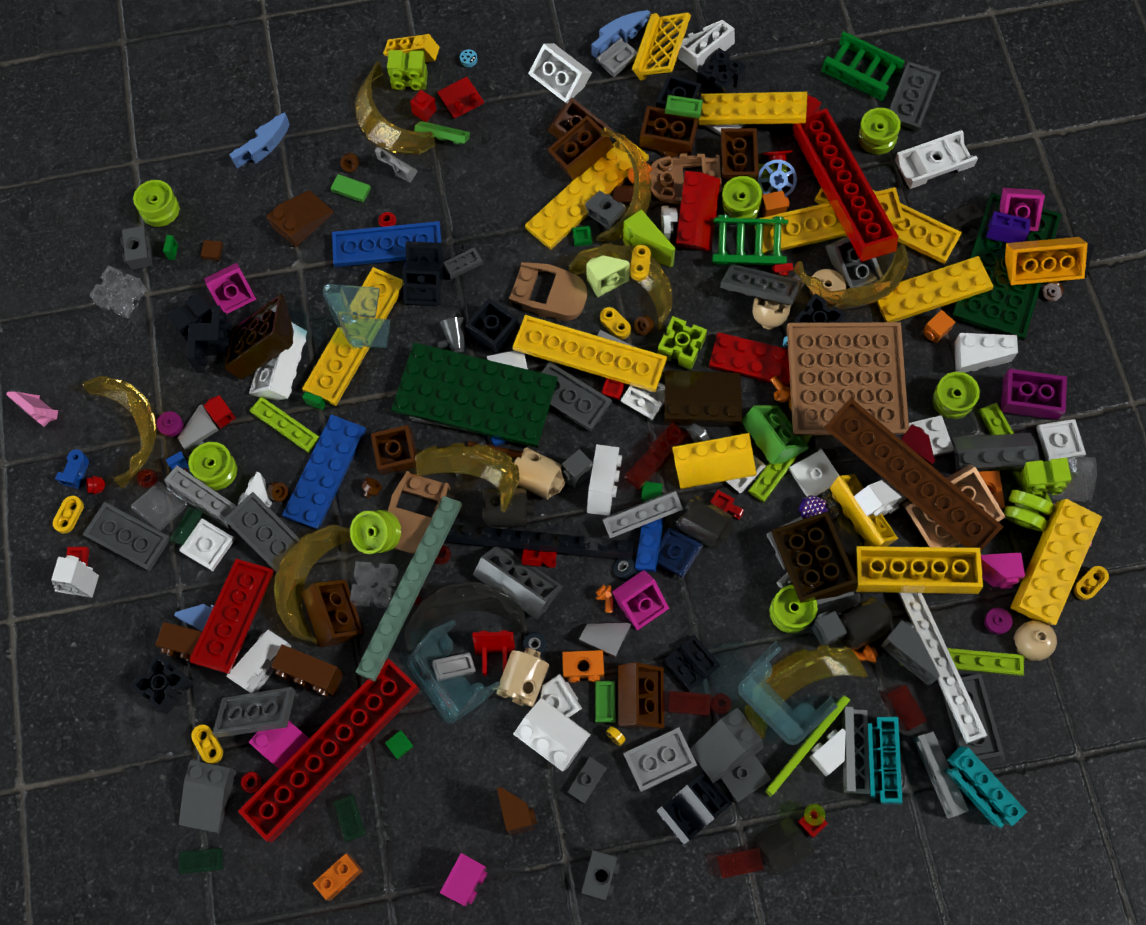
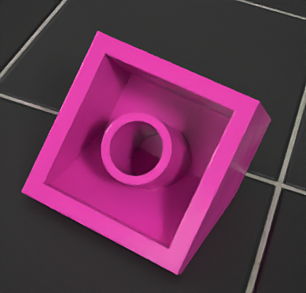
(1024, 204)
(230, 288)
(1002, 569)
(640, 599)
(279, 744)
(463, 880)

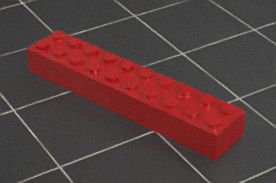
(845, 186)
(328, 752)

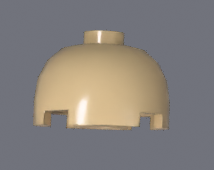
(770, 312)
(1035, 640)

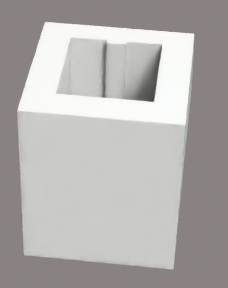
(258, 486)
(831, 754)

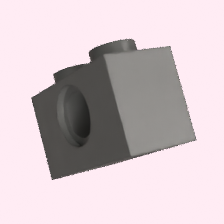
(605, 209)
(140, 256)
(577, 469)
(828, 628)
(598, 862)

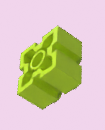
(407, 69)
(679, 333)
(1046, 476)

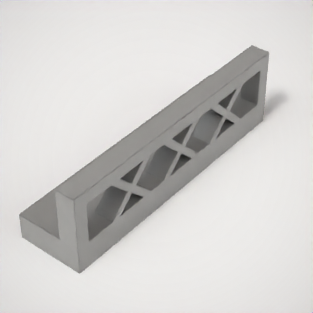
(199, 495)
(642, 513)
(850, 751)
(935, 764)

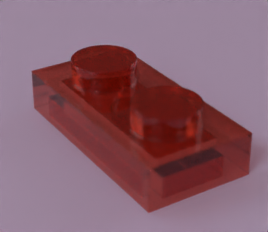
(689, 703)
(906, 707)
(740, 863)

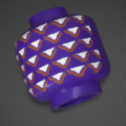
(812, 506)

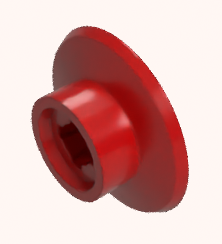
(777, 155)

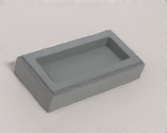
(453, 666)

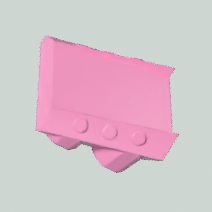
(34, 407)

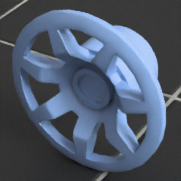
(778, 178)

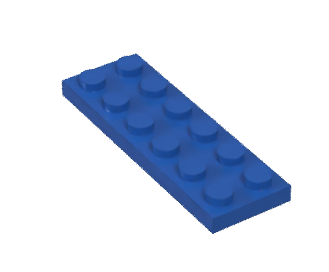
(380, 243)
(324, 472)

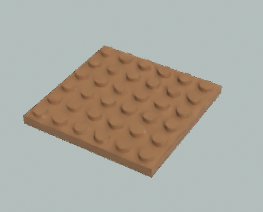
(844, 362)

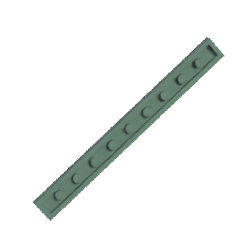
(408, 589)

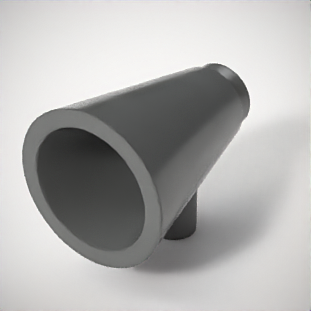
(454, 332)

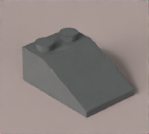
(850, 266)
(910, 651)
(726, 745)
(205, 796)

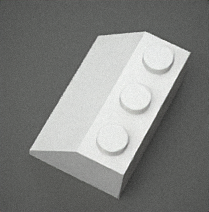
(559, 72)
(552, 734)

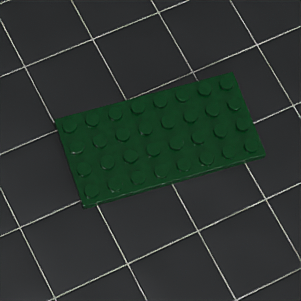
(1005, 307)
(475, 394)

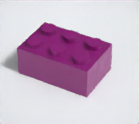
(1034, 394)

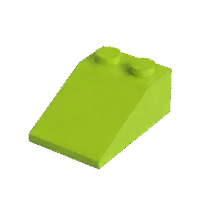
(642, 231)

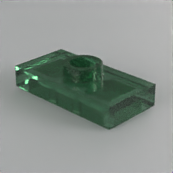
(186, 526)
(349, 818)
(201, 861)

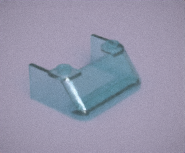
(353, 301)
(451, 696)
(788, 723)

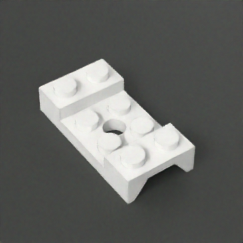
(919, 165)

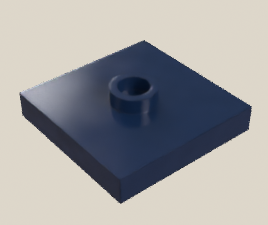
(677, 552)

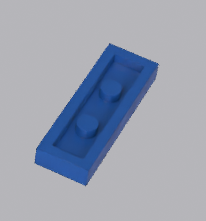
(649, 546)

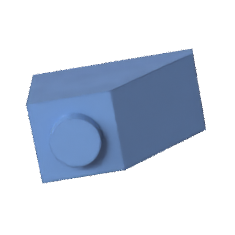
(195, 616)

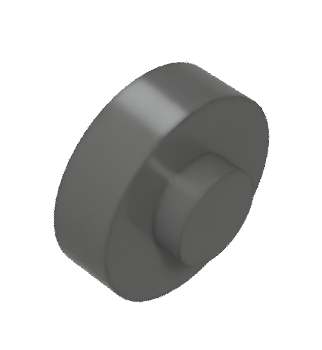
(697, 433)

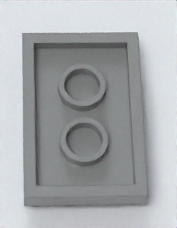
(660, 759)

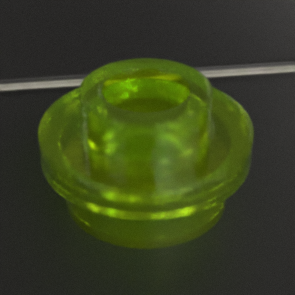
(820, 811)

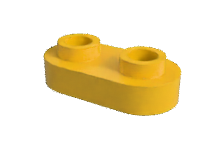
(640, 261)
(613, 323)
(66, 514)
(1090, 584)
(207, 745)

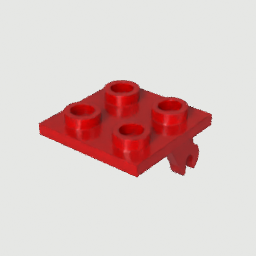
(460, 97)
(493, 642)

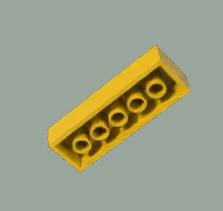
(1056, 562)
(918, 570)

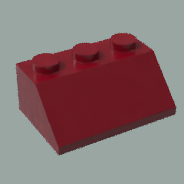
(919, 442)

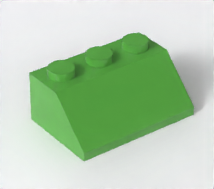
(773, 433)

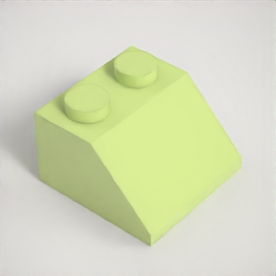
(606, 274)

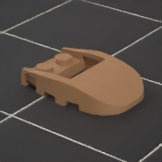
(668, 175)
(565, 297)
(413, 524)

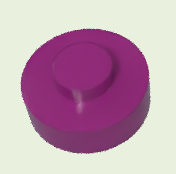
(169, 424)
(998, 621)

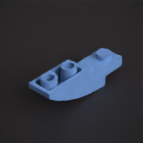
(623, 27)
(267, 139)

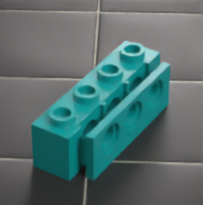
(890, 760)
(987, 785)

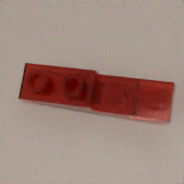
(656, 456)

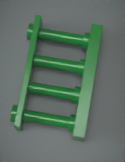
(856, 79)
(740, 256)

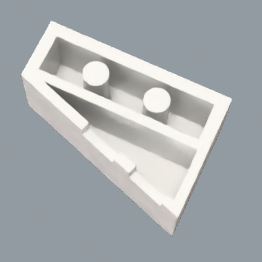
(700, 47)
(983, 350)
(602, 479)
(879, 498)
(74, 577)
(256, 664)

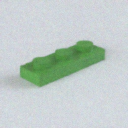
(443, 133)

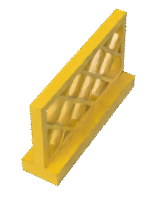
(650, 43)

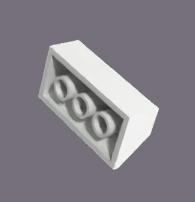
(277, 375)

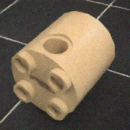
(539, 474)
(523, 677)

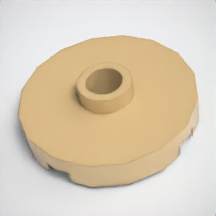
(830, 277)

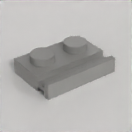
(617, 57)

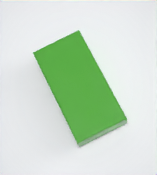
(683, 106)
(350, 188)
(605, 702)

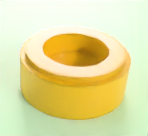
(615, 735)

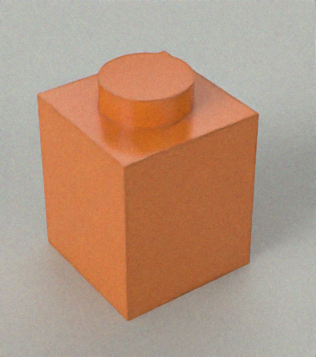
(774, 203)
(938, 326)

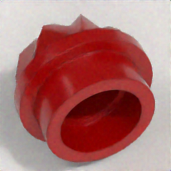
(95, 485)

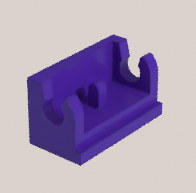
(1008, 228)

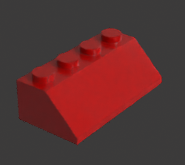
(698, 211)

